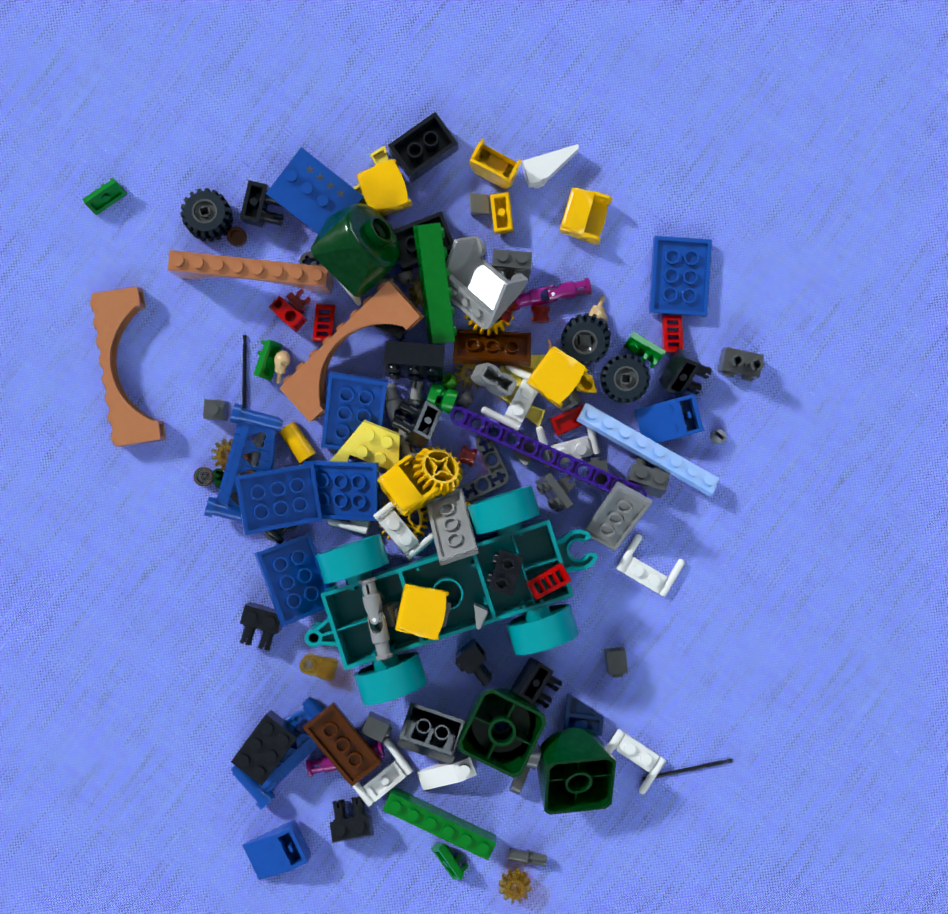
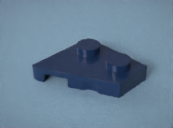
(582, 716)

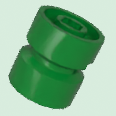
(449, 397)

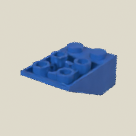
(670, 419)
(277, 851)

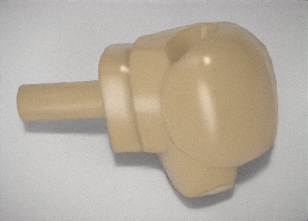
(599, 310)
(281, 361)

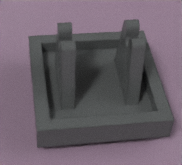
(555, 491)

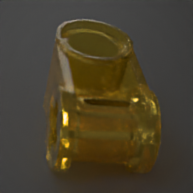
(321, 666)

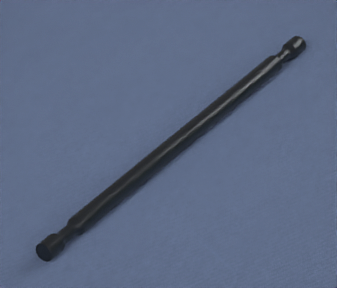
(244, 372)
(692, 768)

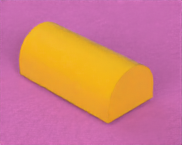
(501, 213)
(297, 442)

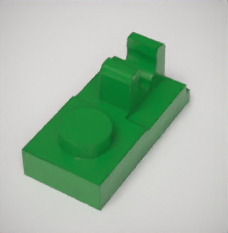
(104, 196)
(644, 348)
(265, 364)
(449, 862)

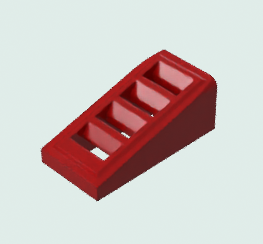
(316, 338)
(672, 349)
(559, 583)

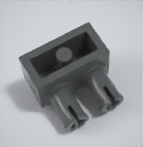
(512, 263)
(740, 363)
(651, 479)

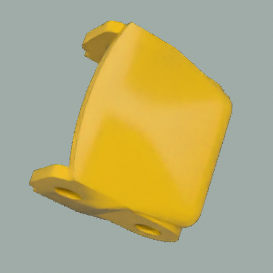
(494, 166)
(384, 188)
(585, 215)
(556, 376)
(402, 489)
(421, 611)

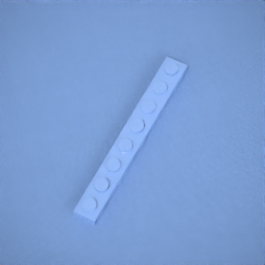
(647, 449)

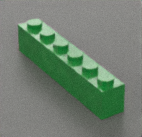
(434, 283)
(440, 823)

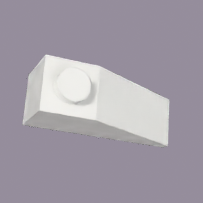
(544, 167)
(446, 774)

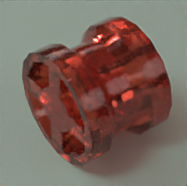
(540, 314)
(467, 455)

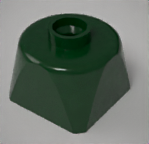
(357, 247)
(503, 749)
(575, 772)

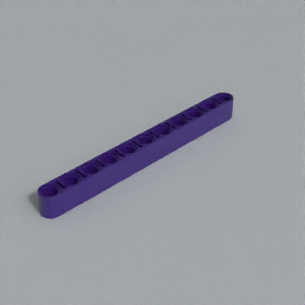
(540, 448)

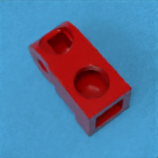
(288, 314)

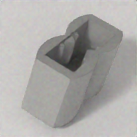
(490, 376)

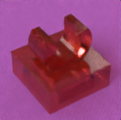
(297, 302)

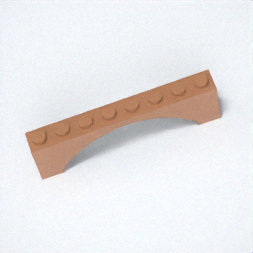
(200, 266)
(112, 314)
(307, 384)

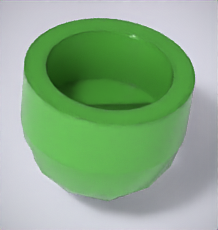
(449, 381)

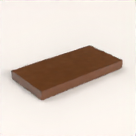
(498, 349)
(342, 744)

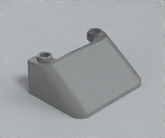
(477, 285)

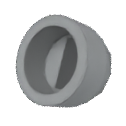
(402, 277)
(465, 398)
(716, 440)

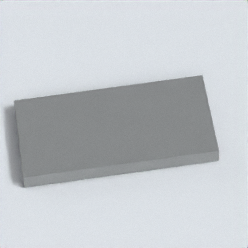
(617, 516)
(452, 527)

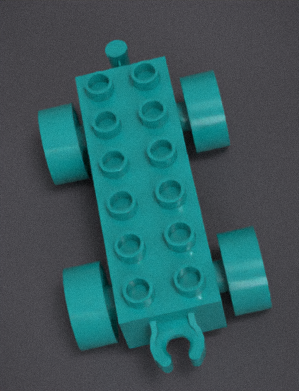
(464, 579)

